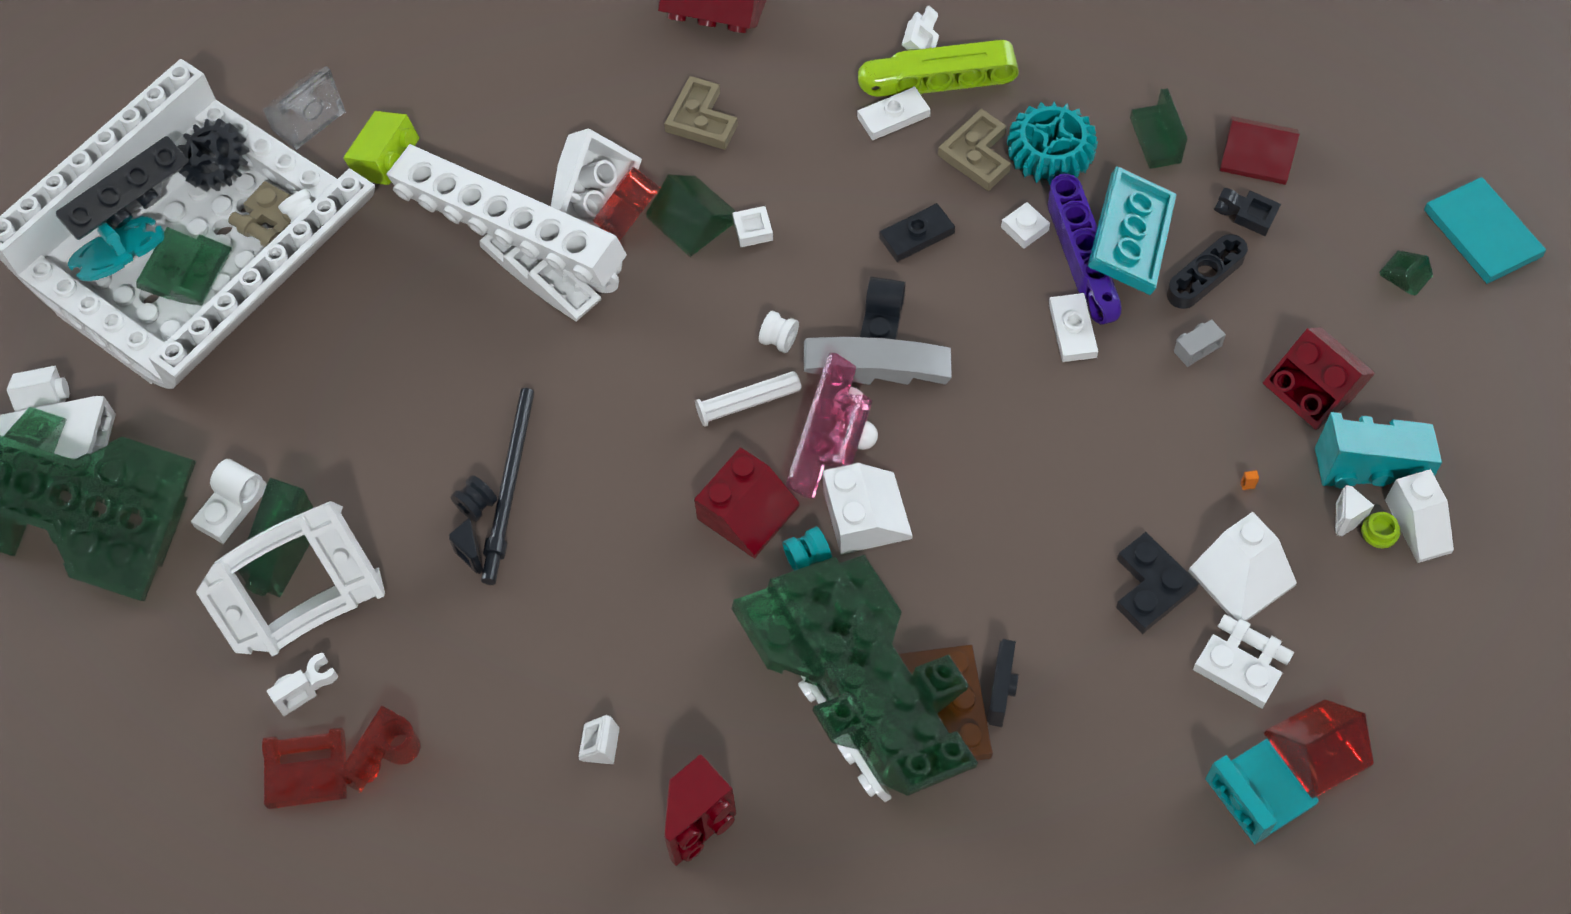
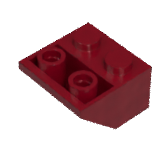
(1318, 377)
(696, 809)

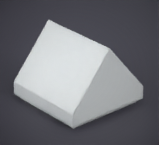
(1351, 510)
(599, 741)

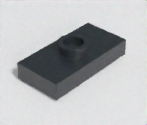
(917, 232)
(1004, 683)

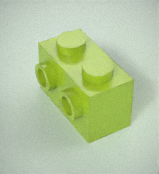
(380, 145)

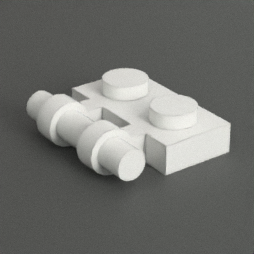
(1237, 669)

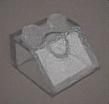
(305, 108)

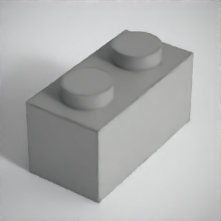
(1199, 342)

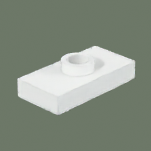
(893, 113)
(1073, 327)

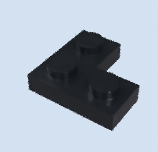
(1161, 584)

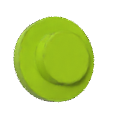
(1381, 530)

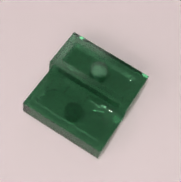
(183, 267)

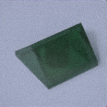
(689, 212)

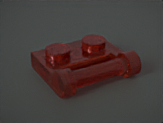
(305, 780)

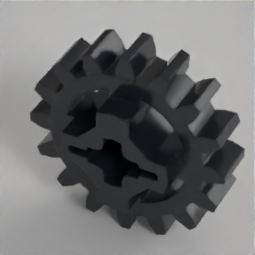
(227, 146)

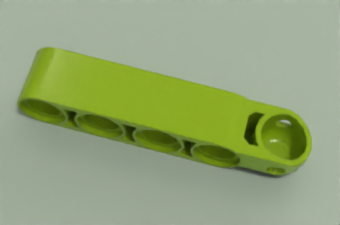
(941, 69)

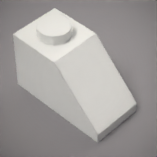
(1422, 515)

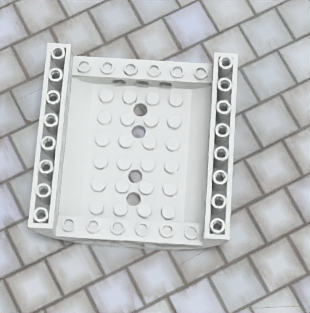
(171, 337)

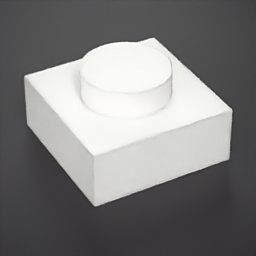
(1025, 225)
(752, 226)

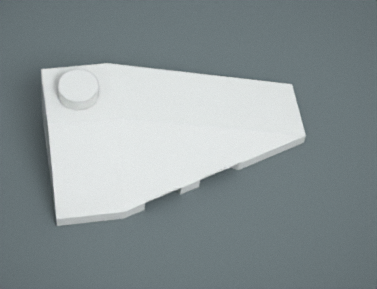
(589, 174)

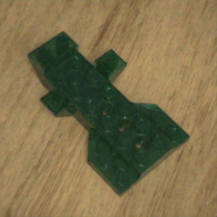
(124, 473)
(838, 633)

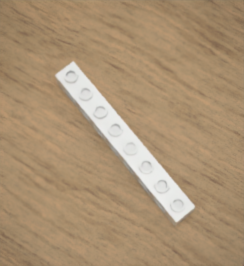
(507, 216)

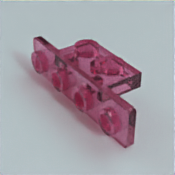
(831, 427)

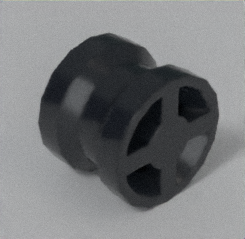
(474, 498)

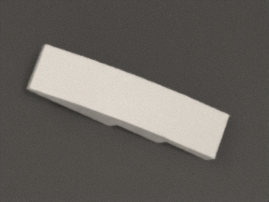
(555, 287)

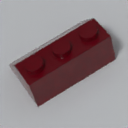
(735, 13)

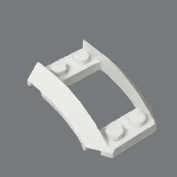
(338, 552)

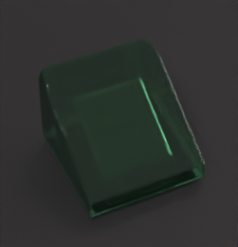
(1408, 271)

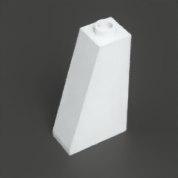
(86, 426)

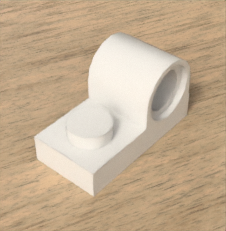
(234, 496)

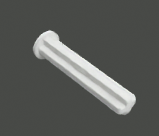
(747, 397)

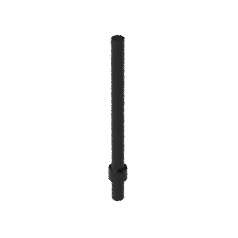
(495, 545)

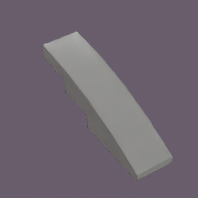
(881, 358)

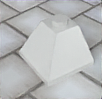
(1244, 569)

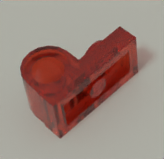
(626, 203)
(374, 745)

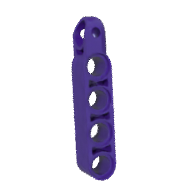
(1076, 233)

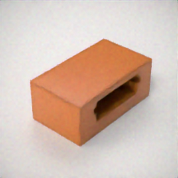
(1249, 480)

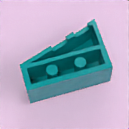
(1374, 452)

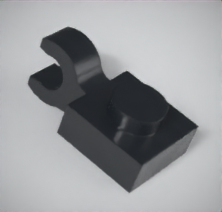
(1252, 212)

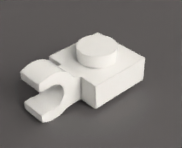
(920, 31)
(298, 688)

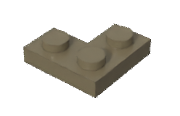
(695, 119)
(971, 152)

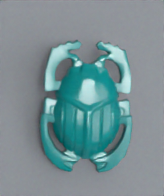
(115, 248)

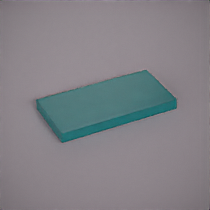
(1132, 230)

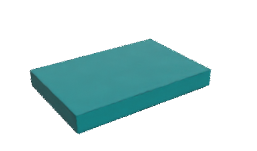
(1484, 230)

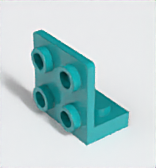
(1259, 790)

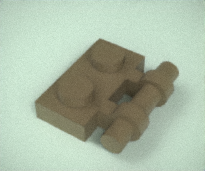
(262, 208)

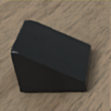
(466, 545)

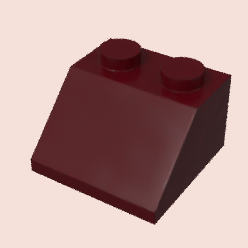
(745, 503)

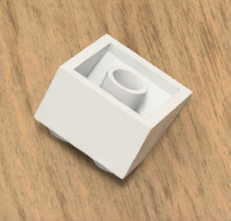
(864, 507)

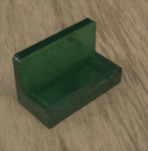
(1160, 132)

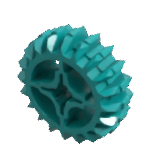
(1068, 134)

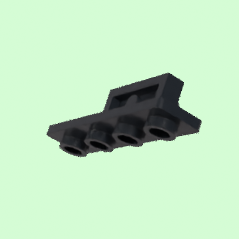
(124, 190)

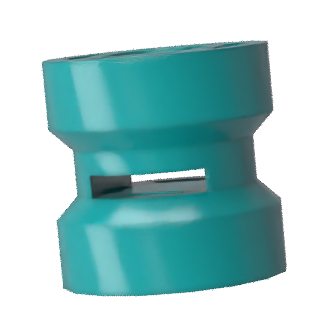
(807, 549)

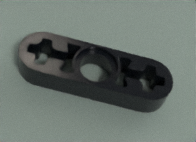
(1201, 284)

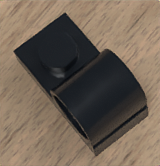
(883, 308)

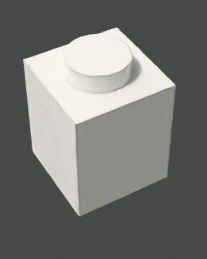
(37, 388)

